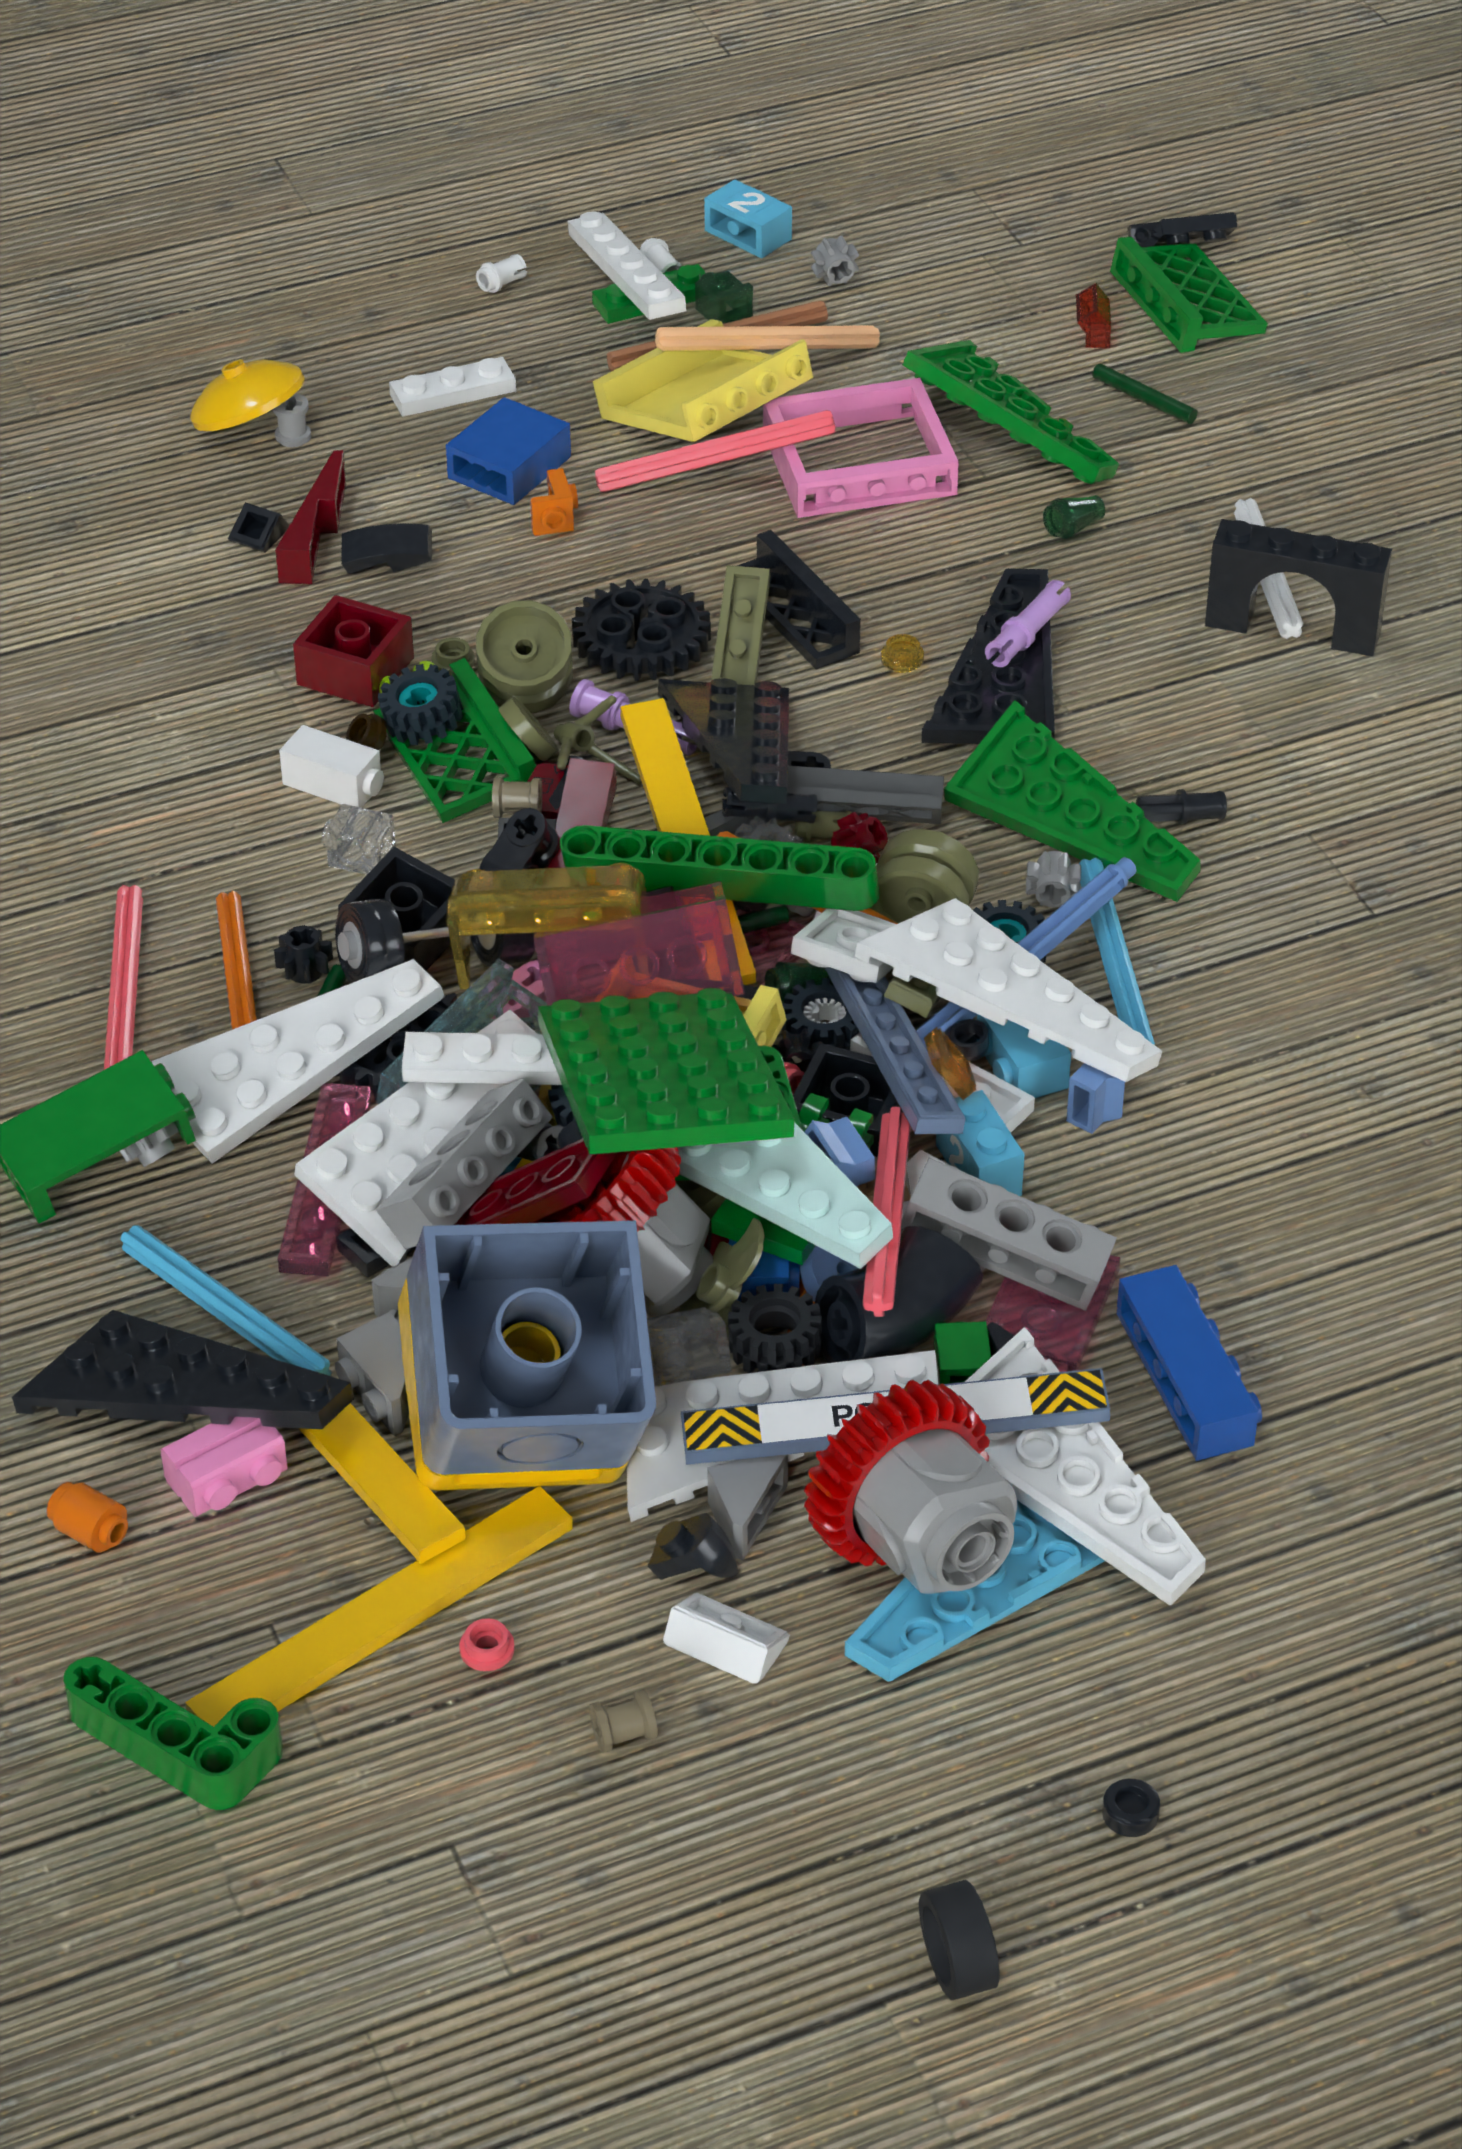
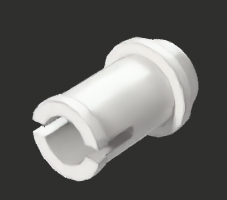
(658, 253)
(493, 276)

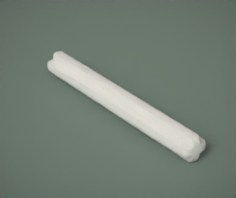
(1274, 586)

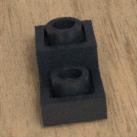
(397, 544)

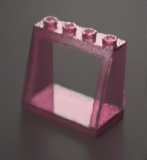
(672, 949)

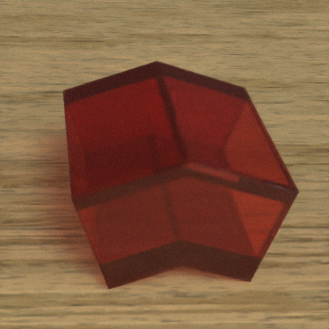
(1094, 316)

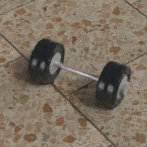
(373, 940)

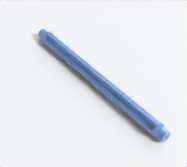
(1050, 932)

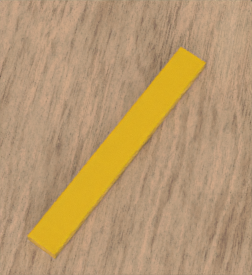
(672, 790)
(389, 1608)

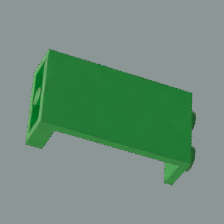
(88, 1126)

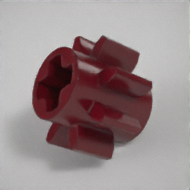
(861, 833)

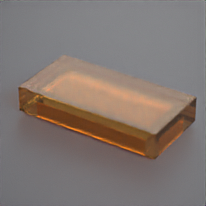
(950, 1062)

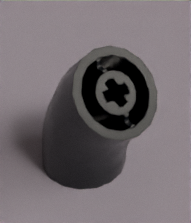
(931, 1288)

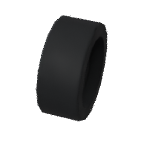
(959, 1939)

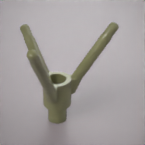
(581, 737)

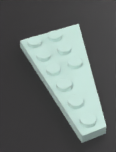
(794, 1188)

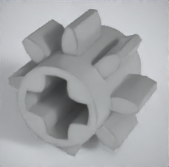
(835, 260)
(1053, 878)
(151, 1147)

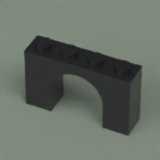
(1349, 571)

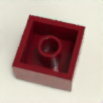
(352, 650)

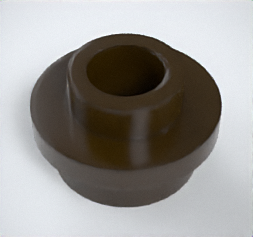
(367, 731)

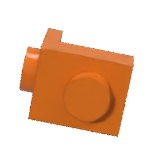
(555, 511)

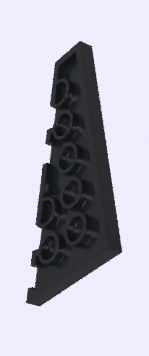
(983, 692)
(740, 729)
(166, 1373)

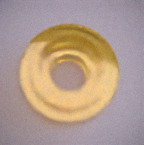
(902, 653)

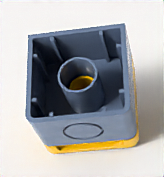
(525, 1354)

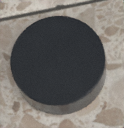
(1131, 1807)

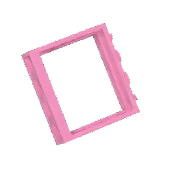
(870, 483)

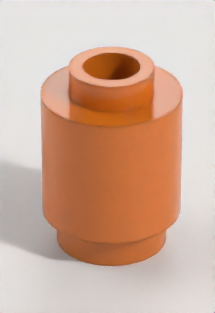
(88, 1516)

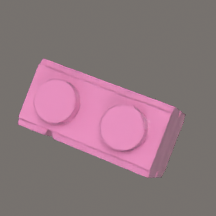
(223, 1462)

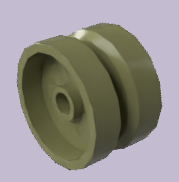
(525, 654)
(922, 872)

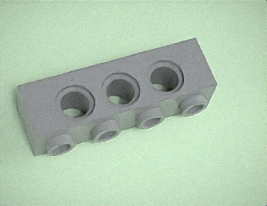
(465, 1162)
(1011, 1233)

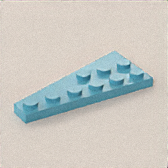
(919, 1626)

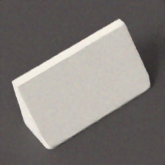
(724, 1637)

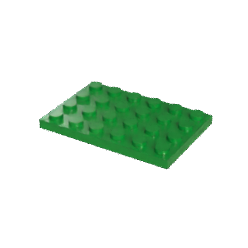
(663, 1072)

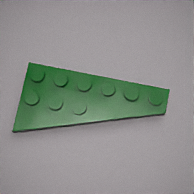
(1010, 404)
(1062, 801)

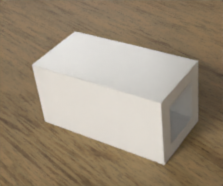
(331, 767)

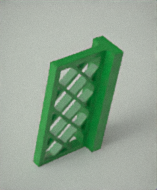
(1170, 303)
(493, 733)

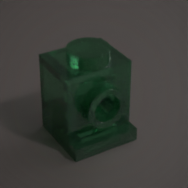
(723, 288)

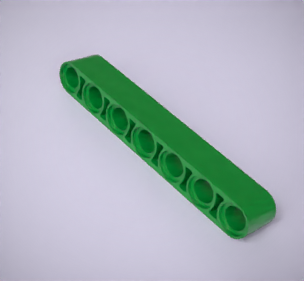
(746, 867)

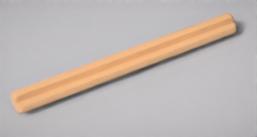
(766, 337)

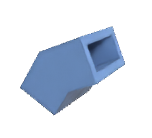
(1094, 1098)
(844, 1148)

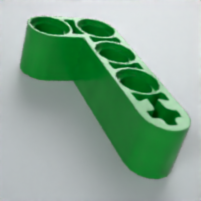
(200, 1760)

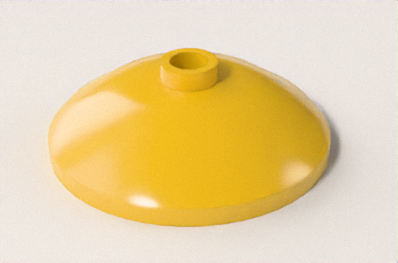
(245, 393)

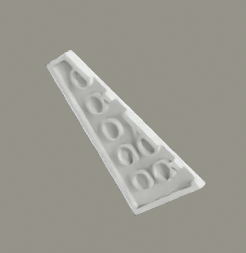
(273, 1063)

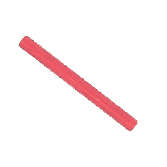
(715, 451)
(124, 975)
(888, 1199)

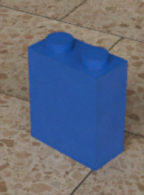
(508, 450)

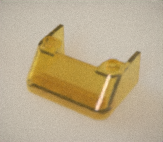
(538, 902)

